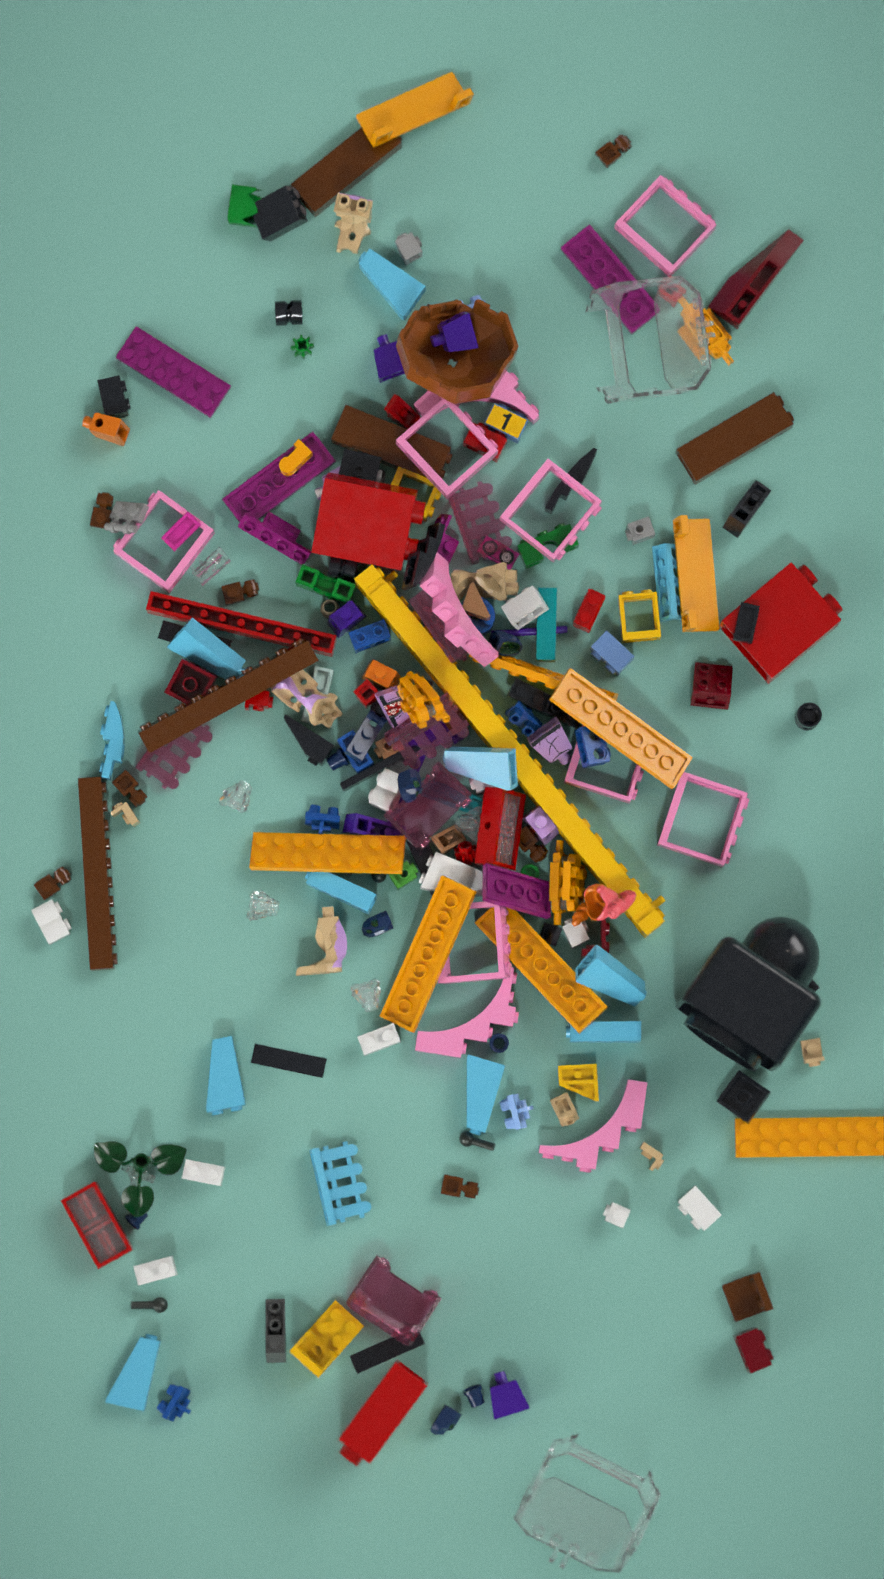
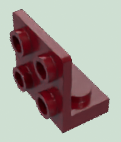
(711, 686)
(604, 931)

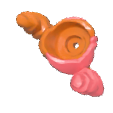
(602, 903)

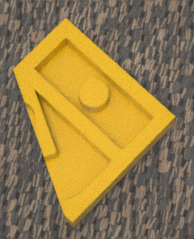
(580, 1079)

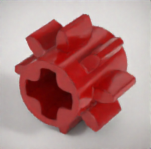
(465, 852)

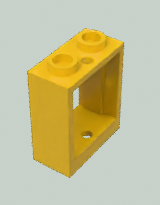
(435, 495)
(639, 636)

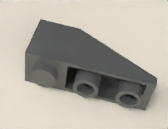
(275, 1331)

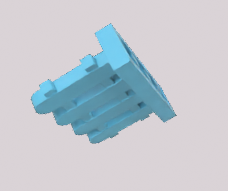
(336, 1193)

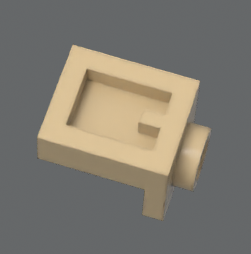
(128, 816)
(812, 1052)
(564, 1109)
(650, 1152)

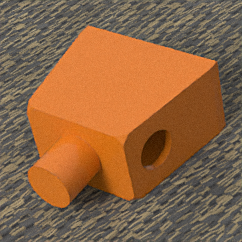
(107, 428)
(381, 675)

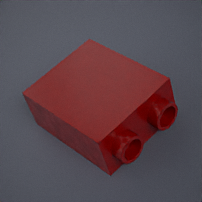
(367, 521)
(788, 621)
(381, 1414)

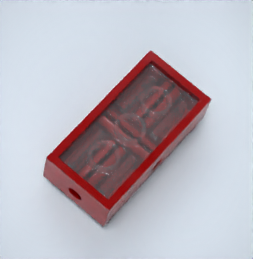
(500, 828)
(97, 1225)

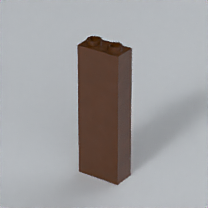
(342, 170)
(378, 437)
(735, 438)

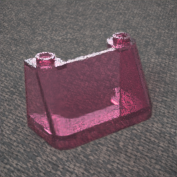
(435, 804)
(392, 1302)

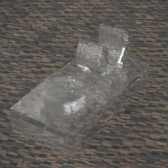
(210, 566)

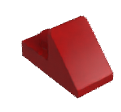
(401, 412)

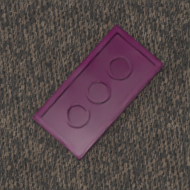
(516, 891)

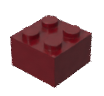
(189, 681)
(753, 1349)

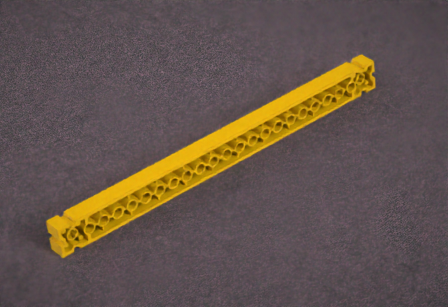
(492, 731)

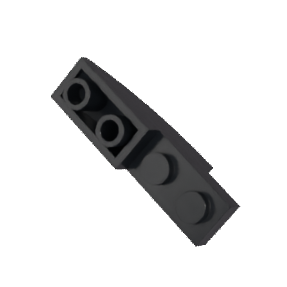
(539, 702)

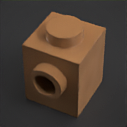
(383, 750)

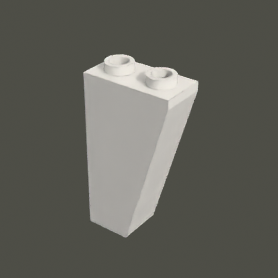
(453, 869)

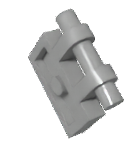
(126, 512)

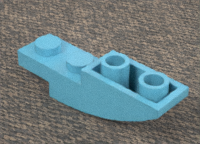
(114, 733)

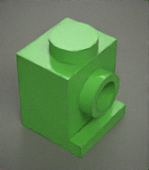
(400, 881)

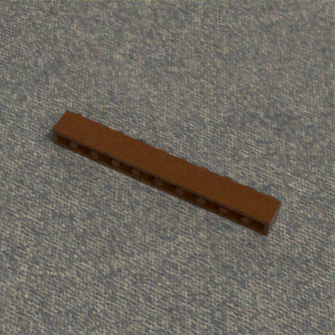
(228, 695)
(96, 873)

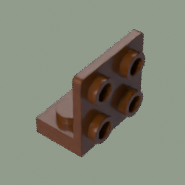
(747, 1296)

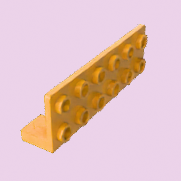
(413, 109)
(695, 574)

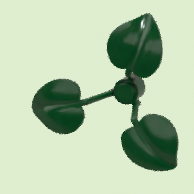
(136, 1198)

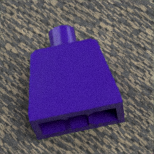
(455, 334)
(387, 359)
(346, 618)
(506, 1397)

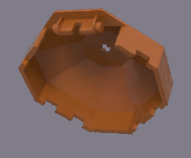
(476, 370)

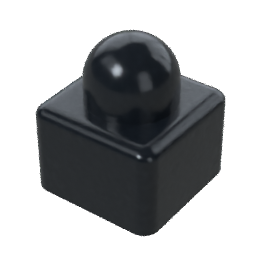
(755, 993)

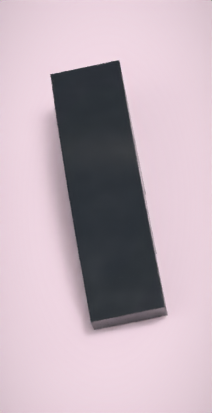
(578, 472)
(421, 560)

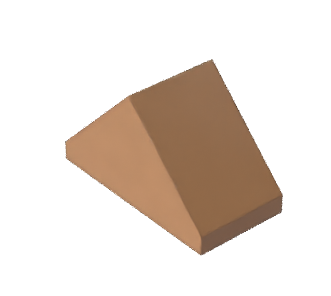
(474, 604)
(447, 839)

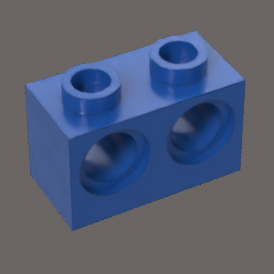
(369, 636)
(588, 746)
(358, 767)

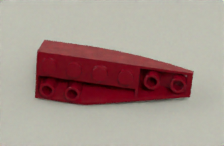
(751, 282)

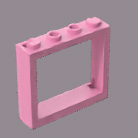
(643, 246)
(425, 468)
(583, 523)
(187, 560)
(631, 793)
(736, 821)
(503, 951)

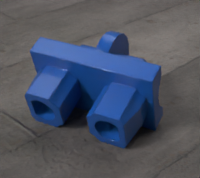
(523, 718)
(320, 821)
(178, 1403)

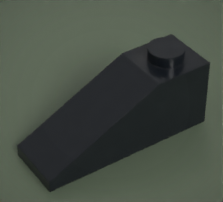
(746, 509)
(313, 745)

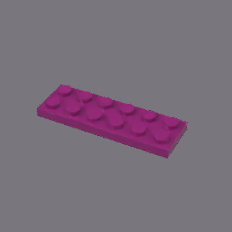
(602, 268)
(173, 372)
(271, 488)

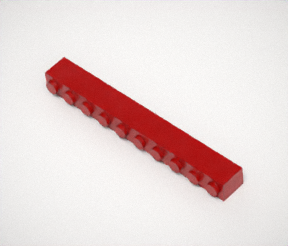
(239, 623)

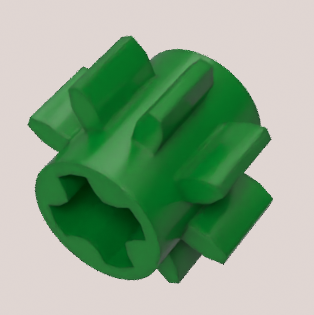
(301, 341)

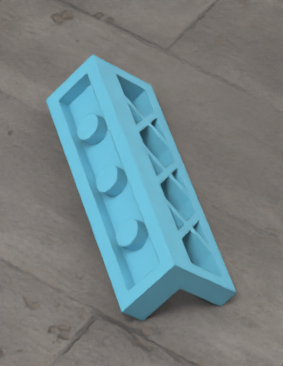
(666, 582)

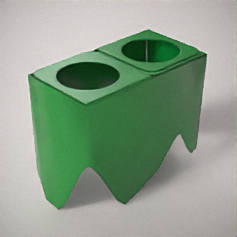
(242, 205)

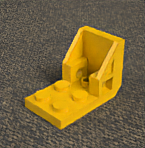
(326, 1338)

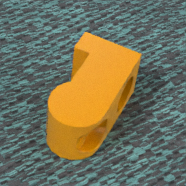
(296, 459)

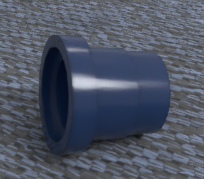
(337, 760)
(502, 1036)
(135, 1221)
(474, 1395)

